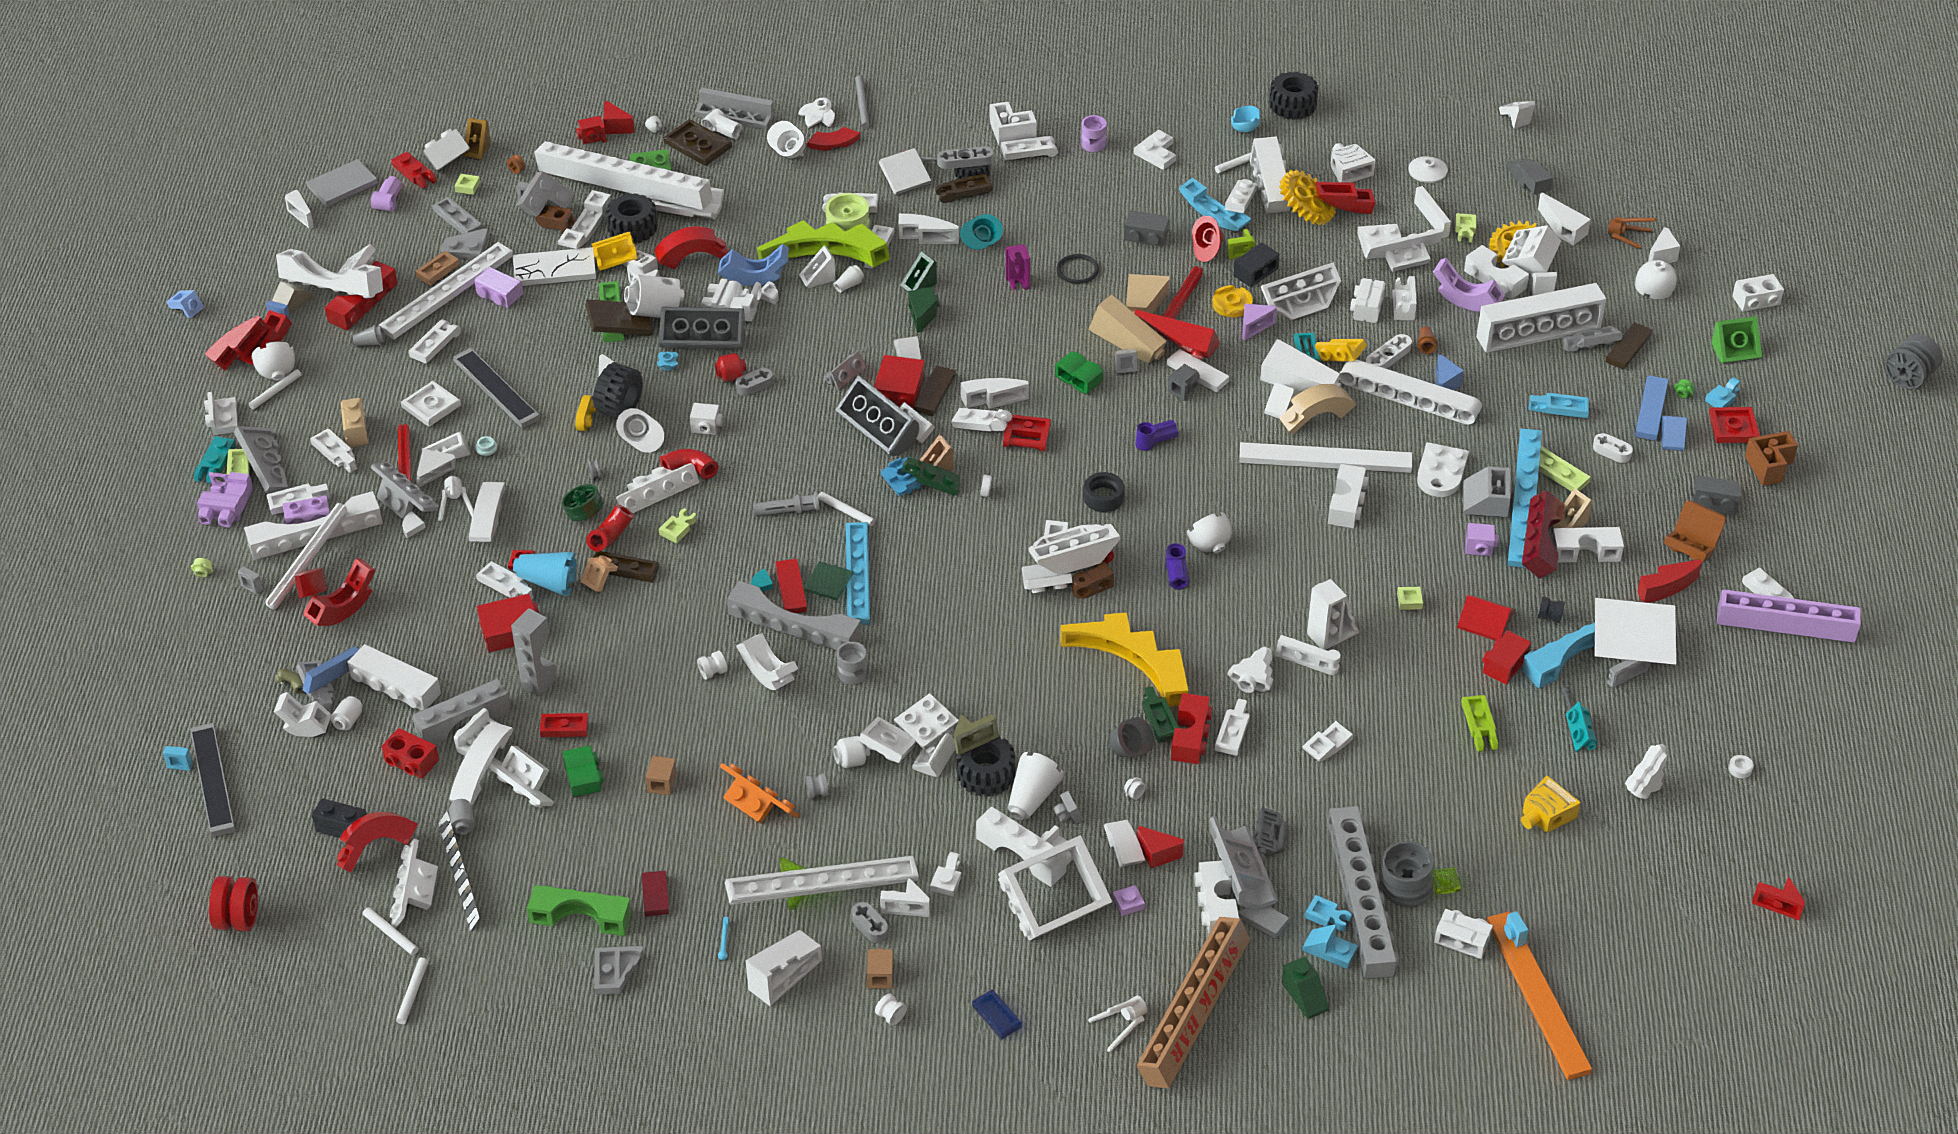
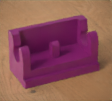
(1017, 266)

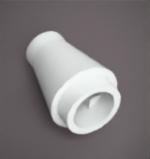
(850, 278)

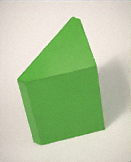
(1737, 339)

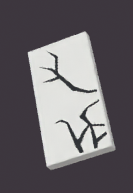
(554, 266)

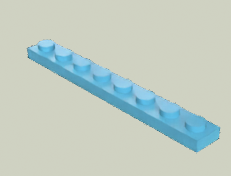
(1525, 489)

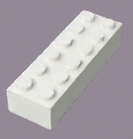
(1540, 317)

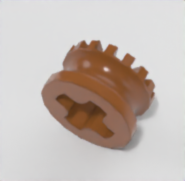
(516, 164)

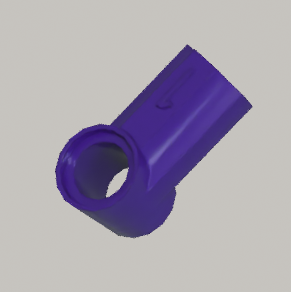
(1148, 434)
(1176, 566)

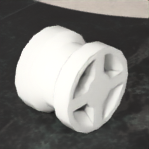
(891, 1009)

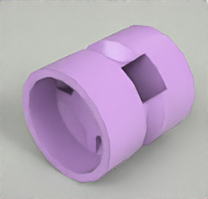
(1093, 133)

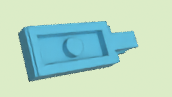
(1560, 405)

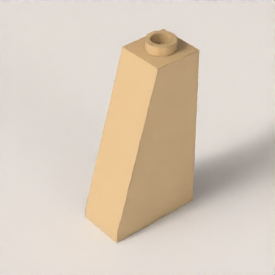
(1126, 330)

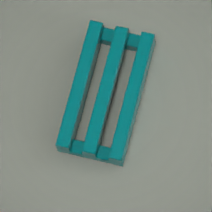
(1304, 336)

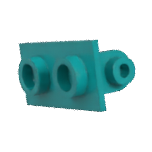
(1580, 725)

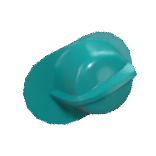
(981, 231)

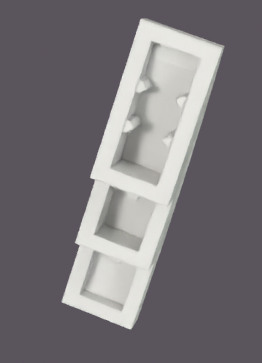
(486, 511)

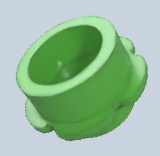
(1684, 388)

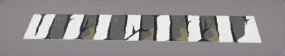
(458, 870)

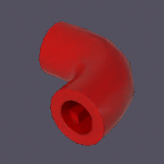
(703, 463)
(610, 529)

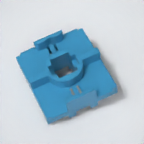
(899, 483)

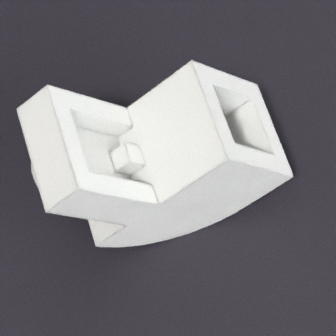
(302, 720)

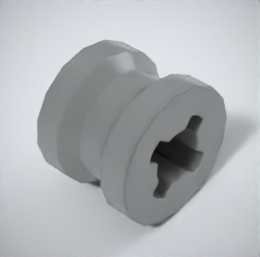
(816, 786)

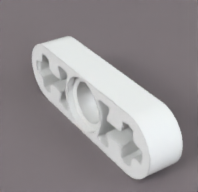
(1391, 346)

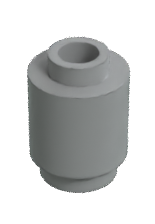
(461, 816)

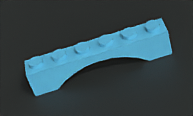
(1546, 663)

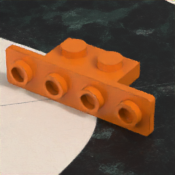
(752, 799)

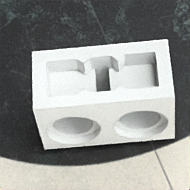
(1758, 292)

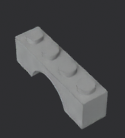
(529, 636)
(437, 721)

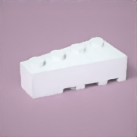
(1269, 171)

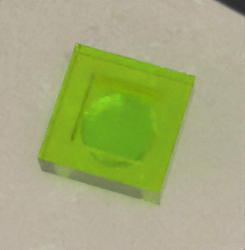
(1446, 881)

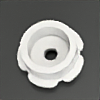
(1134, 788)

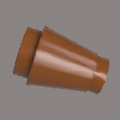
(1426, 341)

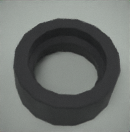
(1105, 480)

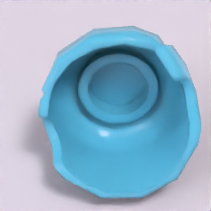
(1246, 119)

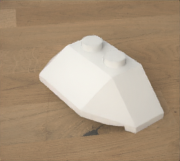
(1303, 292)
(1074, 548)

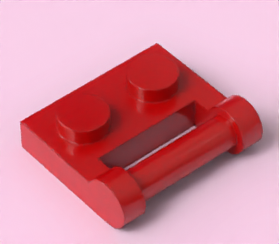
(1027, 427)

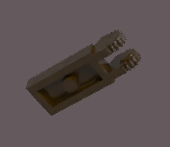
(963, 188)

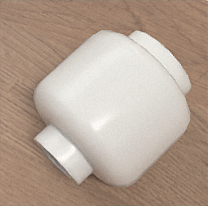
(850, 752)

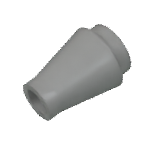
(370, 336)

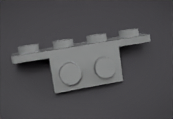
(399, 492)

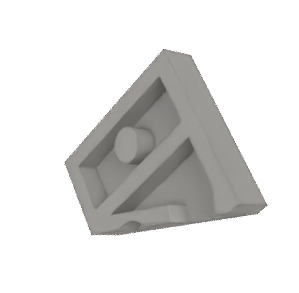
(466, 245)
(615, 967)

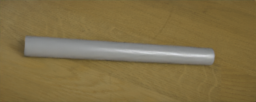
(862, 102)

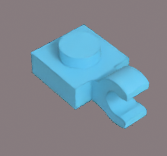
(1723, 396)

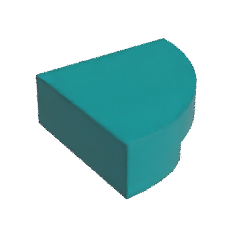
(762, 580)

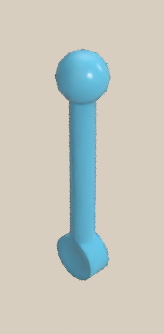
(722, 955)

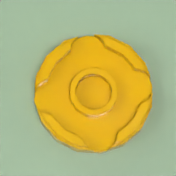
(1231, 301)

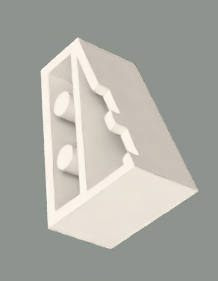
(1330, 615)

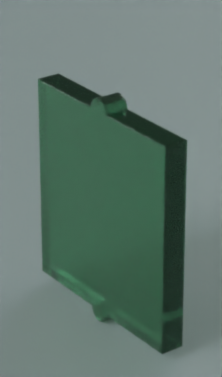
(828, 580)

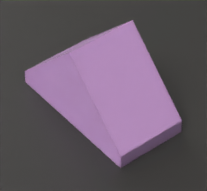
(1257, 319)

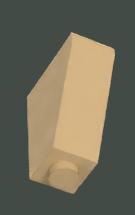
(1146, 292)

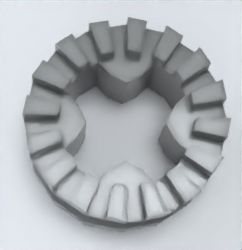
(593, 468)

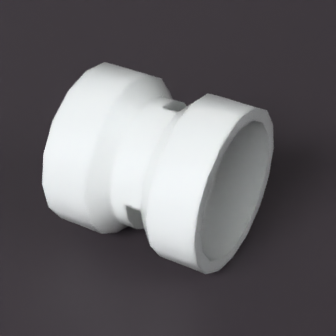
(710, 665)

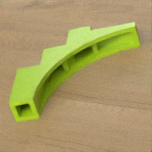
(854, 243)

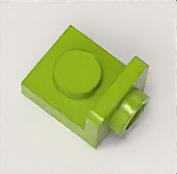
(1239, 246)

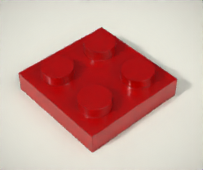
(1733, 424)

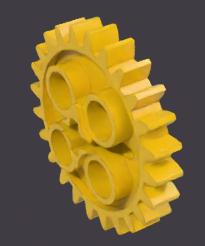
(1303, 197)
(1503, 237)

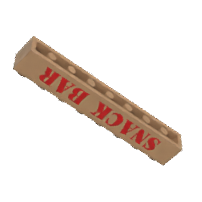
(1193, 1002)

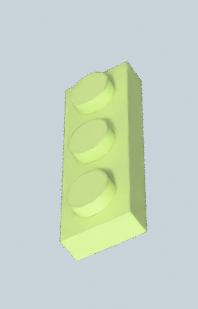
(1562, 471)

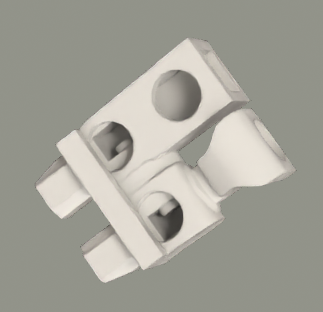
(732, 295)

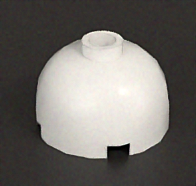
(1656, 279)
(274, 361)
(1211, 533)

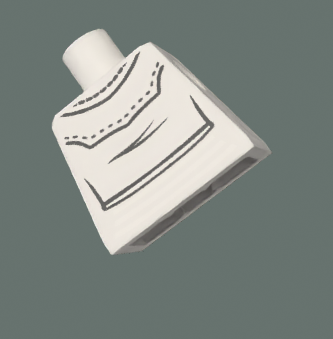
(1351, 163)

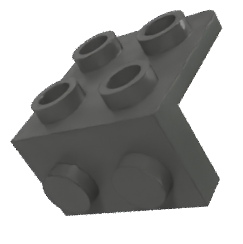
(1717, 494)

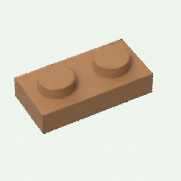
(437, 268)

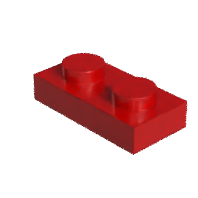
(564, 725)

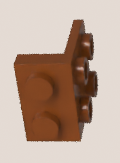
(1696, 531)

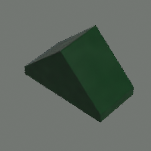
(921, 274)

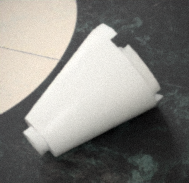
(1033, 783)

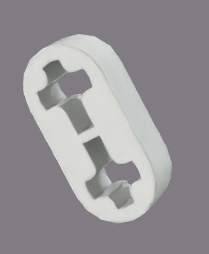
(1612, 448)

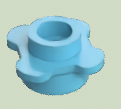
(667, 360)

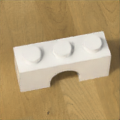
(1482, 266)
(1345, 507)
(1603, 541)
(1213, 883)

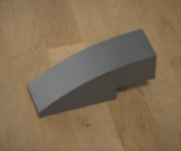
(1530, 175)

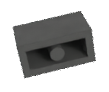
(1146, 228)

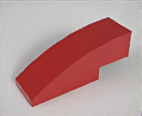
(1346, 196)
(278, 324)
(237, 342)
(1668, 580)
(310, 582)

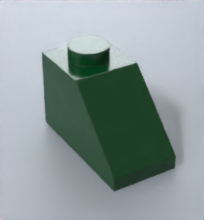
(922, 306)
(1305, 987)

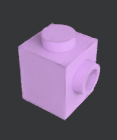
(1480, 539)

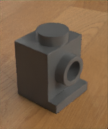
(1183, 381)

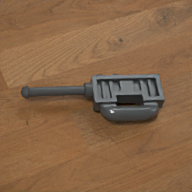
(1265, 824)

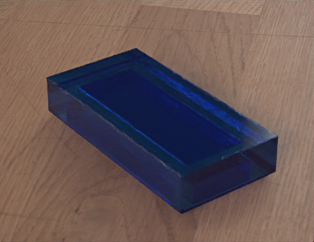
(996, 1014)

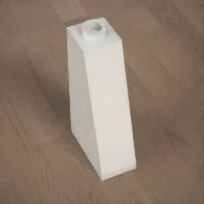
(1295, 369)

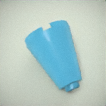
(548, 570)

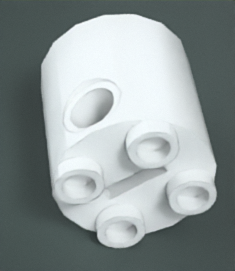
(650, 293)

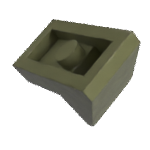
(971, 735)

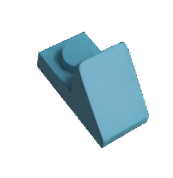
(1327, 946)

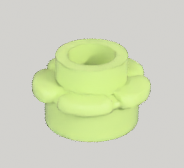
(202, 567)

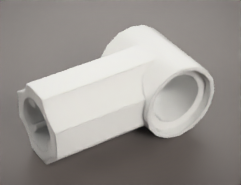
(718, 122)

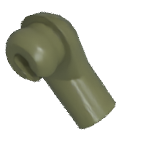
(292, 677)

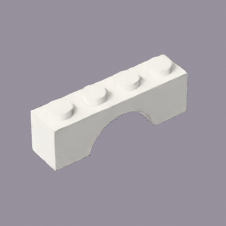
(1001, 831)

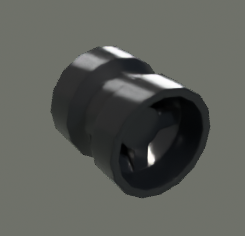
(1546, 609)

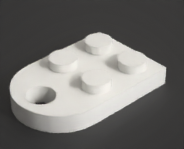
(1442, 467)

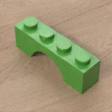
(551, 904)

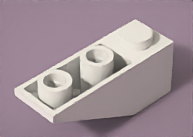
(1564, 221)

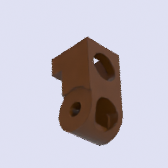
(556, 218)
(1092, 581)

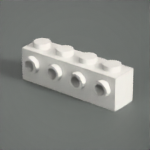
(394, 677)

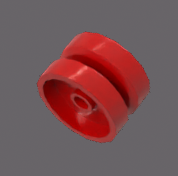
(233, 903)

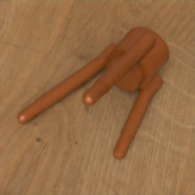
(1618, 226)

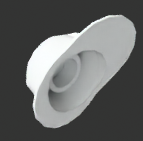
(786, 139)
(640, 430)

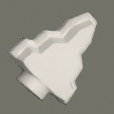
(1253, 672)
(1648, 774)

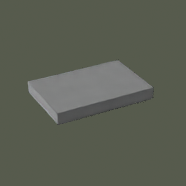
(342, 183)

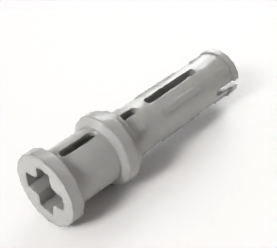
(797, 504)

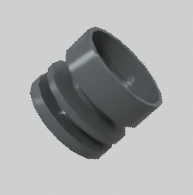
(1913, 361)
(1407, 873)

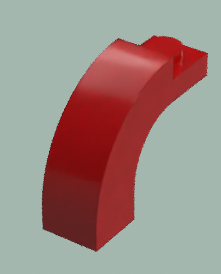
(688, 241)
(344, 601)
(370, 828)

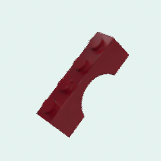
(1538, 551)

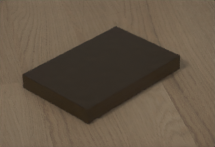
(697, 142)
(616, 318)

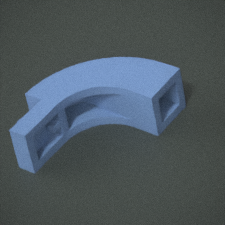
(749, 271)

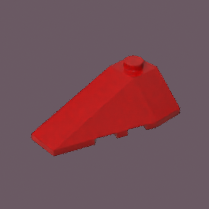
(1192, 338)

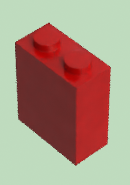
(901, 379)
(498, 617)

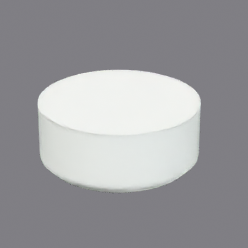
(986, 483)
(1741, 766)

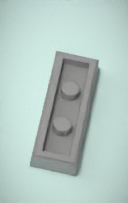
(456, 216)

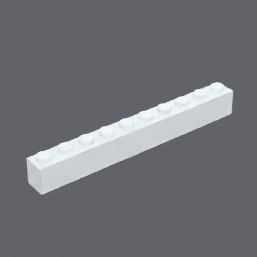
(624, 175)

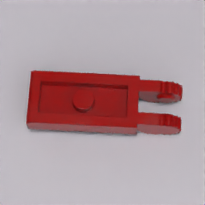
(413, 169)

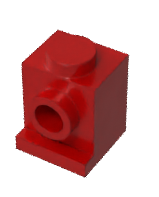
(591, 130)

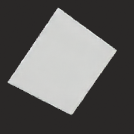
(1635, 631)

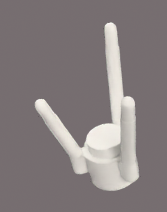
(453, 489)
(1131, 1009)

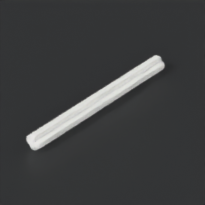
(306, 556)

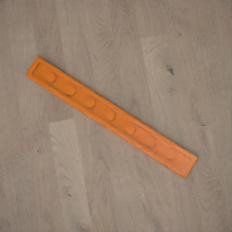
(1541, 1001)

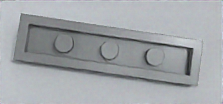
(736, 105)

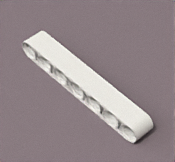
(1410, 391)

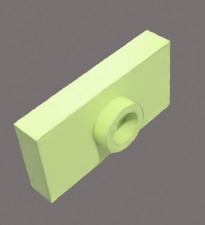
(237, 462)

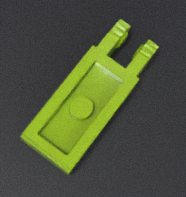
(1480, 721)

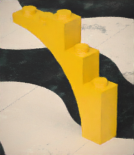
(1139, 648)

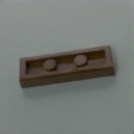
(1629, 346)
(934, 390)
(632, 567)

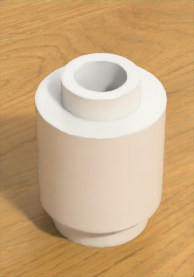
(346, 713)

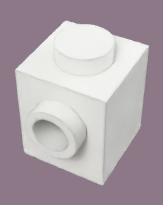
(705, 418)

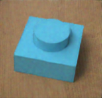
(177, 758)
(1516, 929)

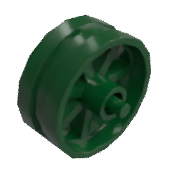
(582, 502)

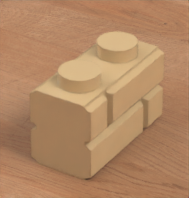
(354, 422)

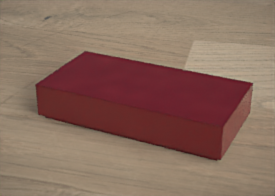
(655, 893)

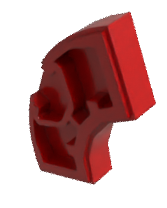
(826, 141)

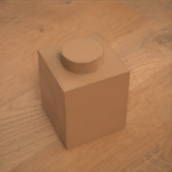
(661, 775)
(880, 968)

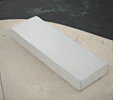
(1432, 211)
(1209, 375)

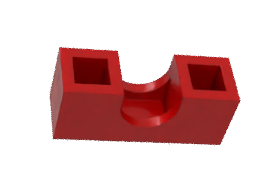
(1189, 742)

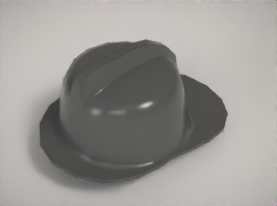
(1131, 738)

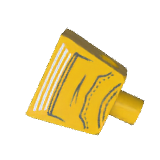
(1549, 806)

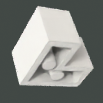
(1010, 125)

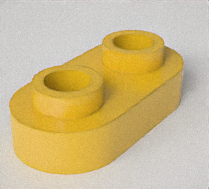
(584, 413)

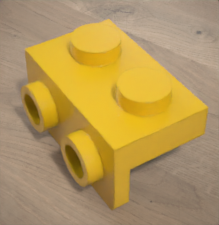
(1340, 349)

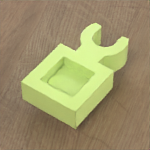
(1465, 226)
(677, 528)

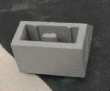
(1487, 492)

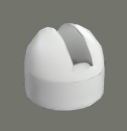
(653, 124)

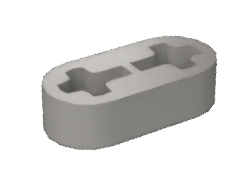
(754, 381)
(873, 919)

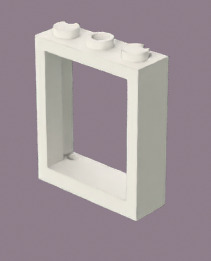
(1087, 871)

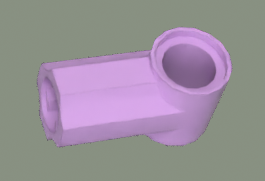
(386, 197)

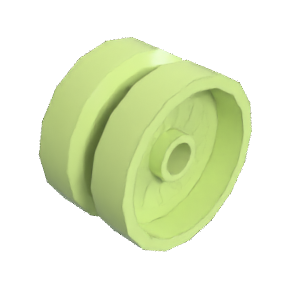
(847, 211)

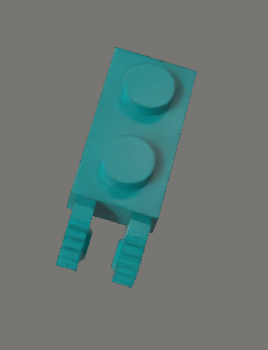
(214, 458)

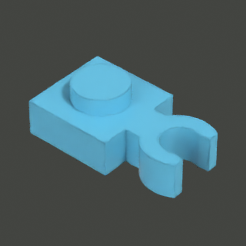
(1325, 912)

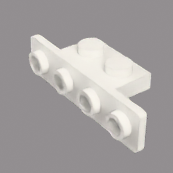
(1405, 251)
(657, 486)
(523, 774)
(415, 883)

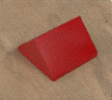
(1484, 617)

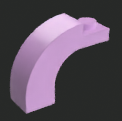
(1465, 293)

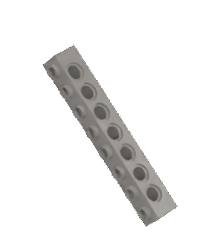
(1362, 893)

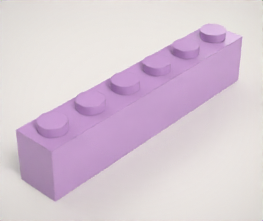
(1788, 615)

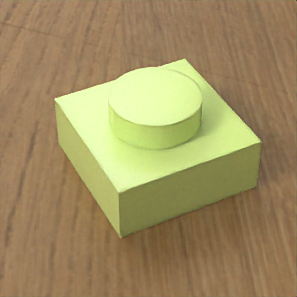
(467, 184)
(1409, 598)

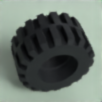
(1293, 95)
(632, 214)
(617, 389)
(987, 778)

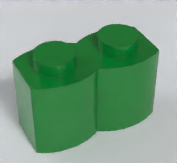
(1079, 372)
(582, 771)

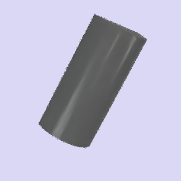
(702, 328)
(878, 417)

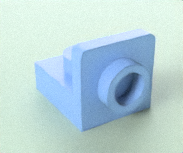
(187, 301)

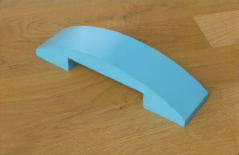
(1207, 206)

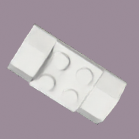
(710, 212)

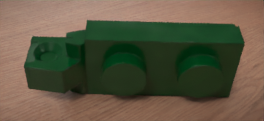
(932, 475)
(1159, 715)

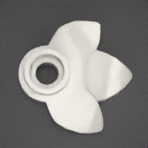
(817, 113)

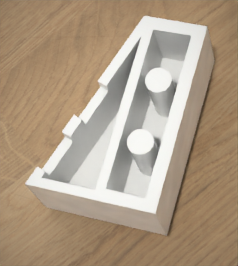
(782, 966)

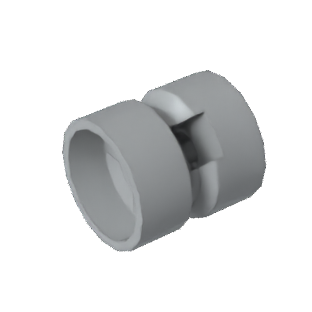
(851, 663)

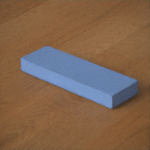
(328, 671)

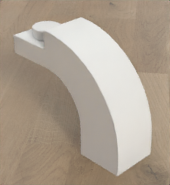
(765, 664)

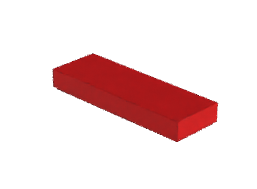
(791, 586)

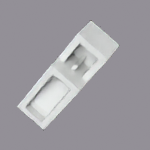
(927, 229)
(993, 392)

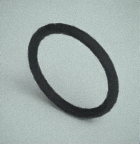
(1080, 280)

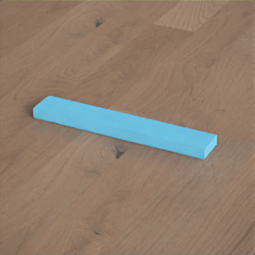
(858, 561)

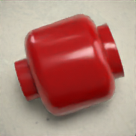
(730, 367)

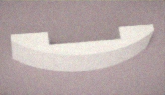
(588, 221)
(478, 760)

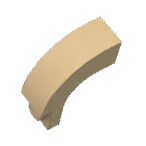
(1316, 401)

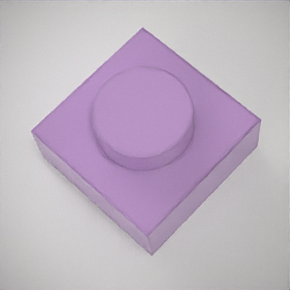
(1128, 900)

